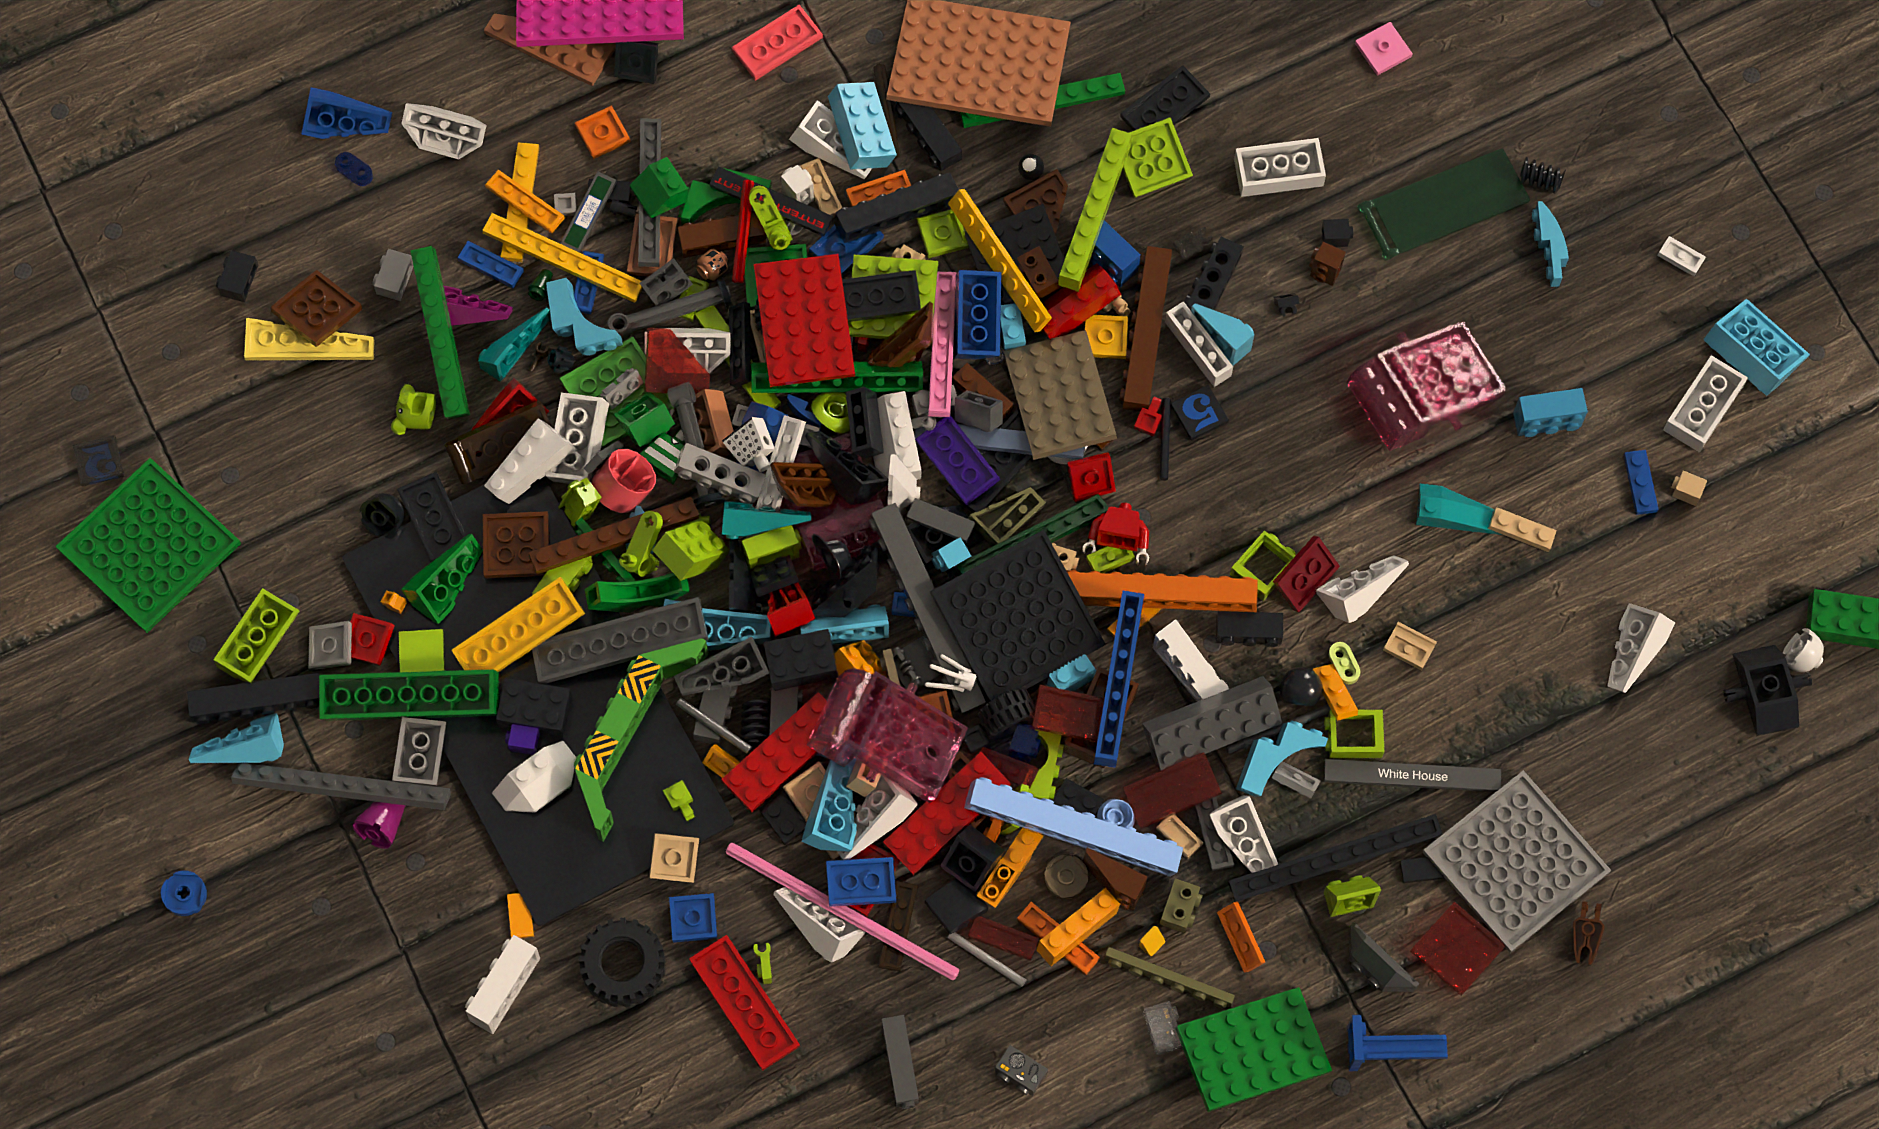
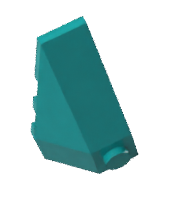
(1451, 510)

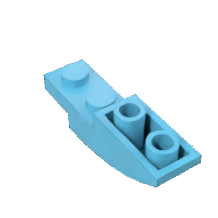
(1552, 240)

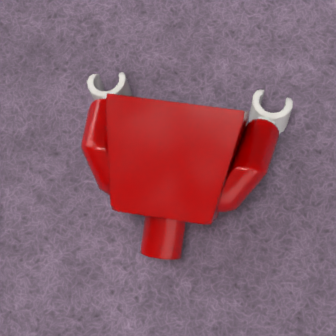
(1120, 530)

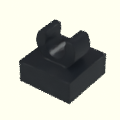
(1285, 301)

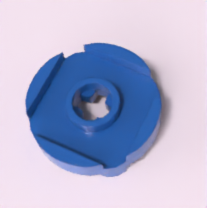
(175, 884)

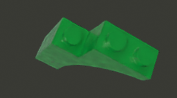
(704, 198)
(632, 595)

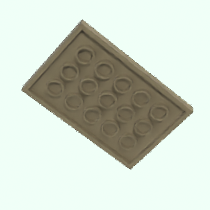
(1060, 395)

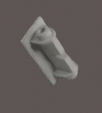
(628, 383)

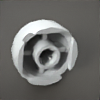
(1804, 651)

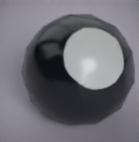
(1031, 167)

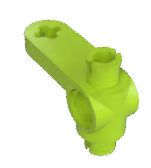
(770, 218)
(638, 554)

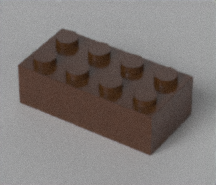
(1086, 749)

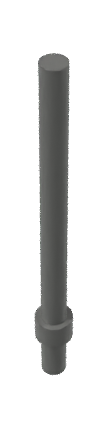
(1246, 743)

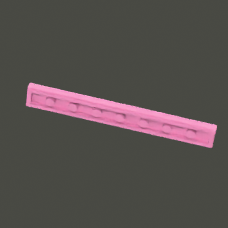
(942, 345)

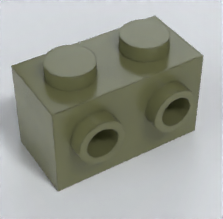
(1180, 906)

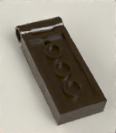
(493, 441)

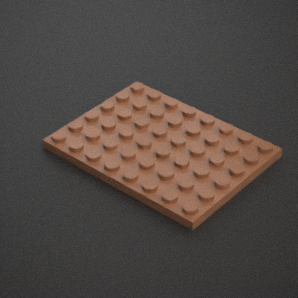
(979, 61)

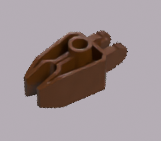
(1588, 932)

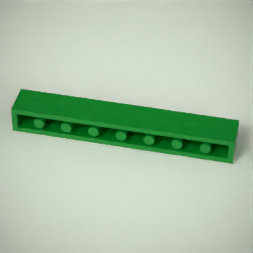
(440, 332)
(876, 378)

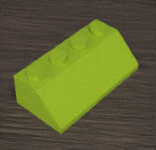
(255, 636)

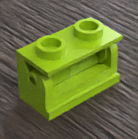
(580, 500)

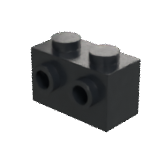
(237, 276)

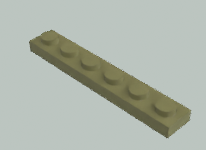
(1161, 975)

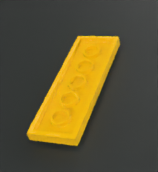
(520, 629)

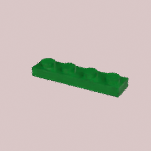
(610, 562)

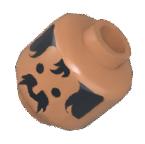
(712, 264)

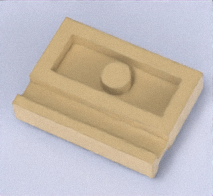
(1410, 646)

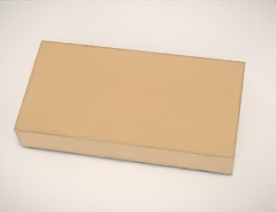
(1174, 829)

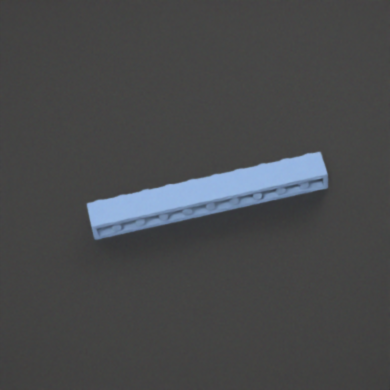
(1073, 827)

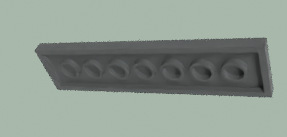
(618, 640)

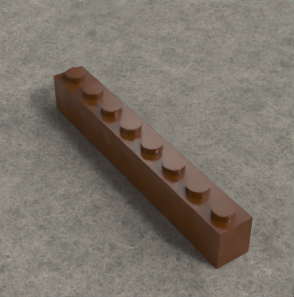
(1147, 328)

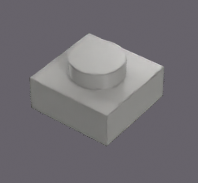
(565, 203)

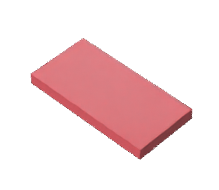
(777, 42)

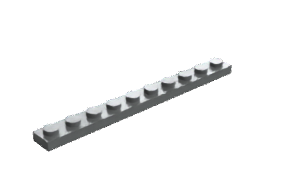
(341, 786)

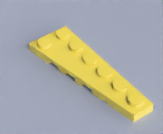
(280, 342)

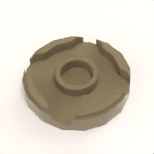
(1066, 876)

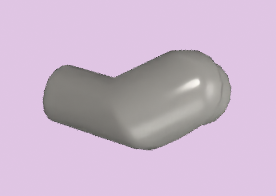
(926, 421)

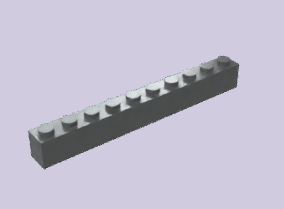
(917, 586)

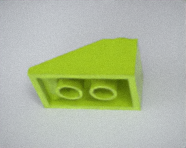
(1351, 895)

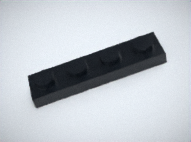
(740, 344)

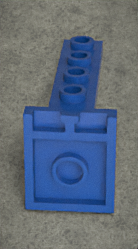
(1390, 1047)

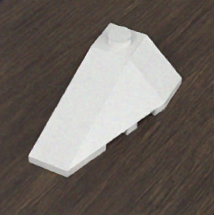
(901, 485)
(1640, 640)
(880, 813)
(1243, 833)
(823, 930)

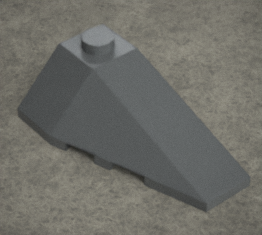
(729, 668)

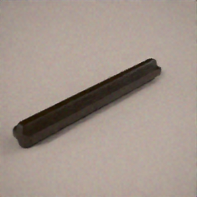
(882, 88)

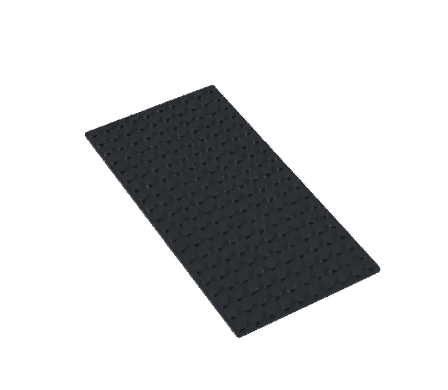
(554, 850)

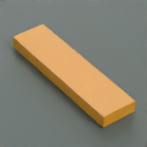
(524, 201)

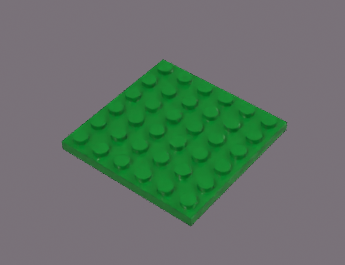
(148, 545)

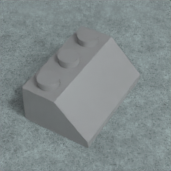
(419, 751)

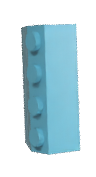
(1756, 346)

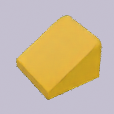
(1152, 941)

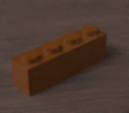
(717, 235)

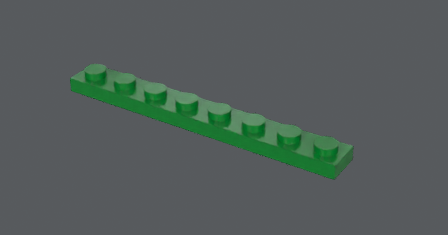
(1067, 95)

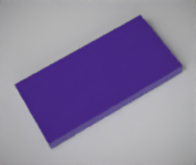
(957, 459)

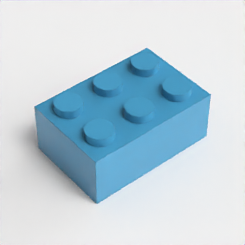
(1550, 412)

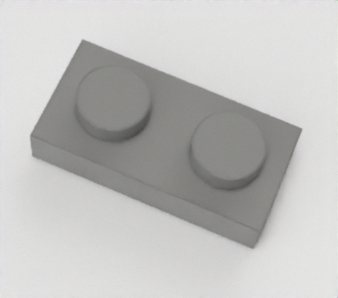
(1296, 779)

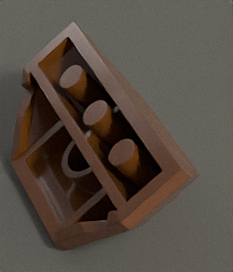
(905, 341)
(803, 483)

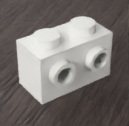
(797, 184)

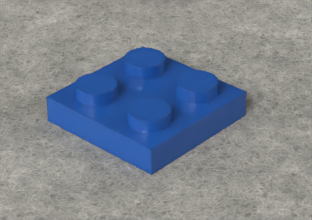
(693, 917)

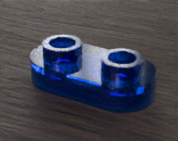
(352, 169)

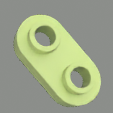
(1345, 663)

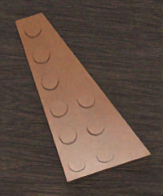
(577, 60)

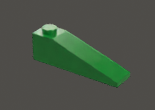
(438, 584)

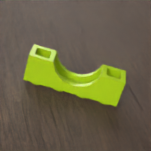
(1043, 781)

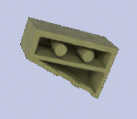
(1007, 517)

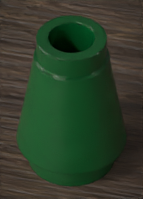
(538, 287)

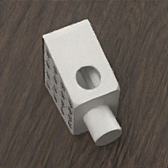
(751, 444)

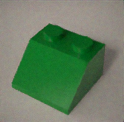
(659, 188)
(644, 419)

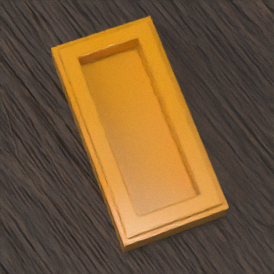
(519, 916)

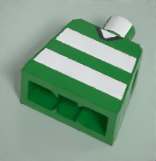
(664, 454)

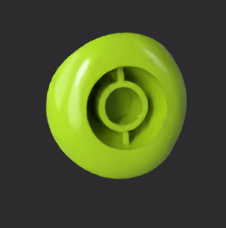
(832, 411)

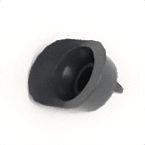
(835, 555)

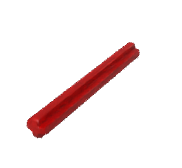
(742, 233)

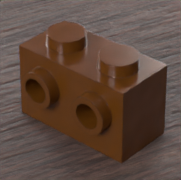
(1326, 263)
(1038, 272)

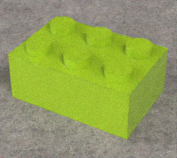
(691, 550)

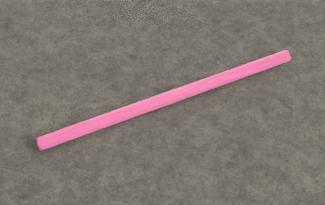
(843, 912)

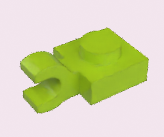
(679, 797)
(764, 968)

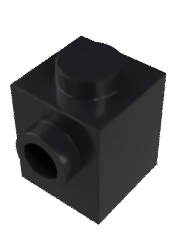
(1337, 232)

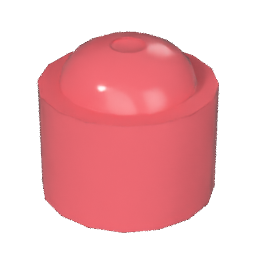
(624, 480)

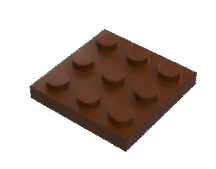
(316, 308)
(510, 539)

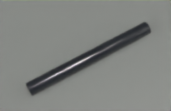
(1165, 439)

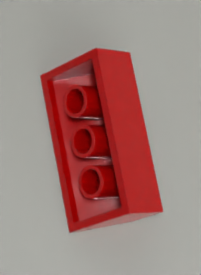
(1072, 307)

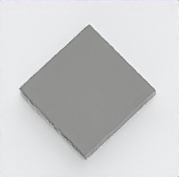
(330, 645)

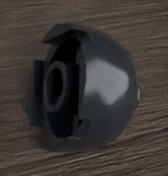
(382, 514)

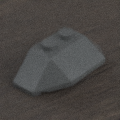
(1376, 964)

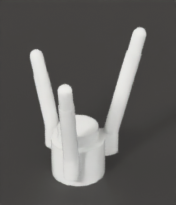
(964, 679)

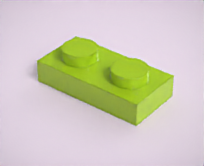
(1109, 559)

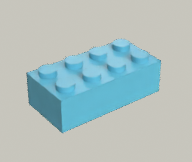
(862, 125)

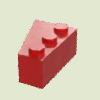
(788, 609)

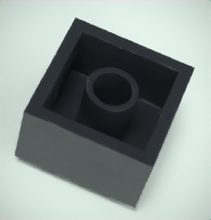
(972, 858)

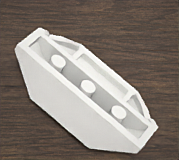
(443, 130)
(706, 345)
(537, 779)

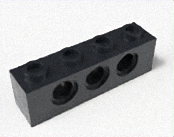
(1223, 250)

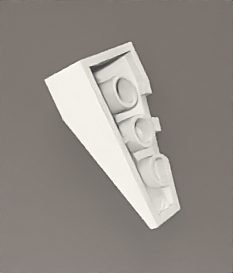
(820, 138)
(1356, 594)

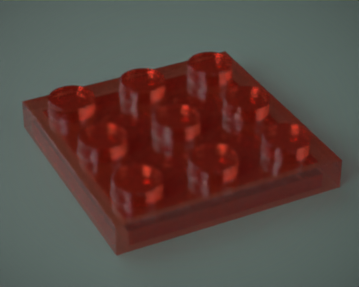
(1457, 948)

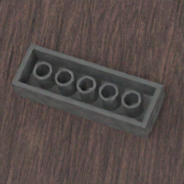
(1212, 723)

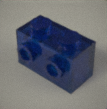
(1024, 744)

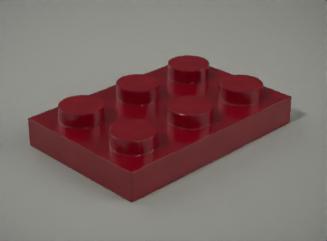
(1306, 573)

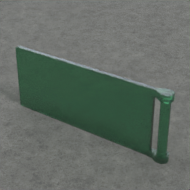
(1445, 203)

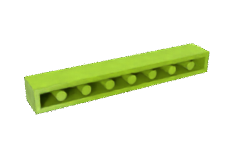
(1095, 209)

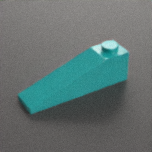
(508, 349)
(744, 519)

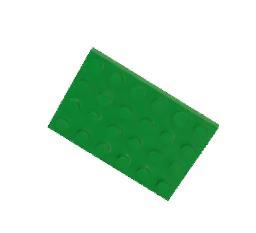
(1253, 1049)

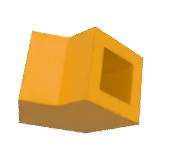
(393, 601)

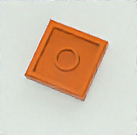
(602, 132)

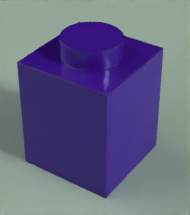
(522, 739)

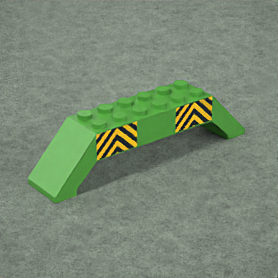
(623, 718)

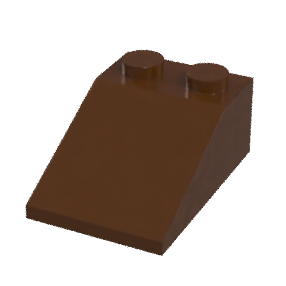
(1118, 879)

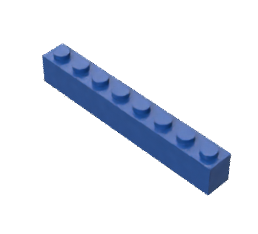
(1119, 679)

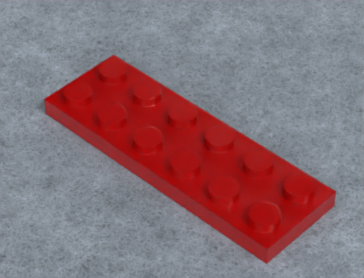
(776, 757)
(942, 819)
(744, 1002)

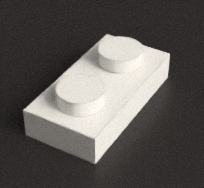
(1681, 256)

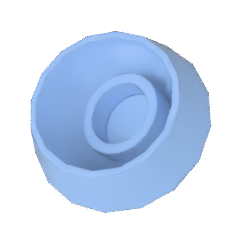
(1117, 811)

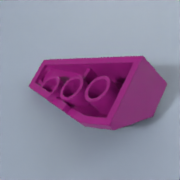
(471, 309)

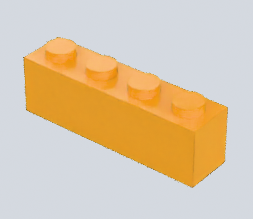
(1078, 927)

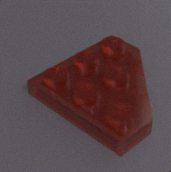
(671, 363)

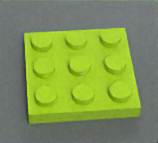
(1155, 159)

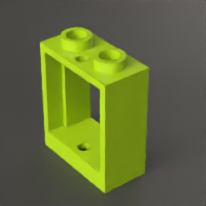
(1272, 543)
(771, 545)
(1356, 752)

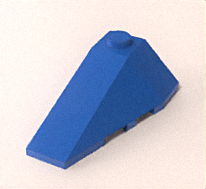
(339, 115)

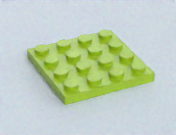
(876, 265)

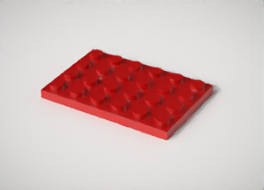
(804, 320)

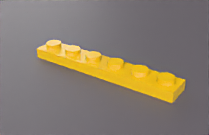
(524, 175)

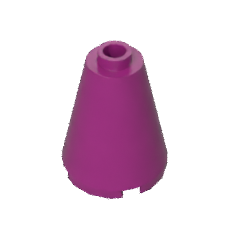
(379, 823)

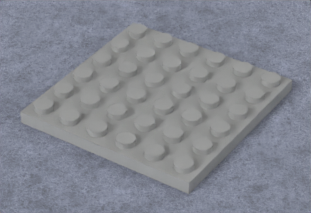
(1516, 861)

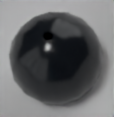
(1301, 687)

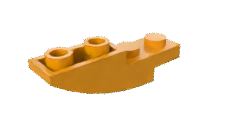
(1010, 867)

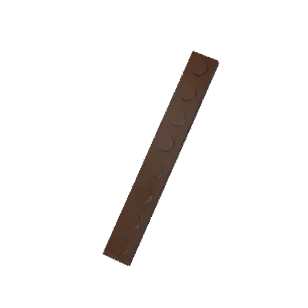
(608, 537)

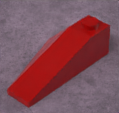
(508, 400)

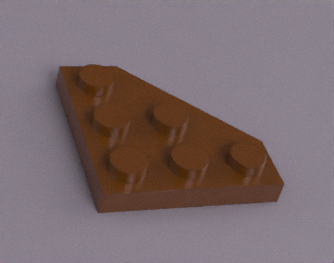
(1046, 190)

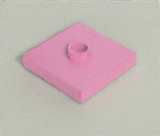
(1383, 48)

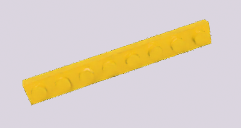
(563, 257)
(999, 260)

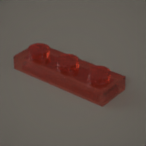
(1012, 769)
(1003, 937)

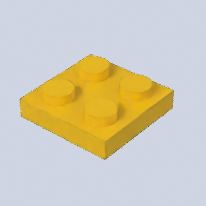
(1107, 336)

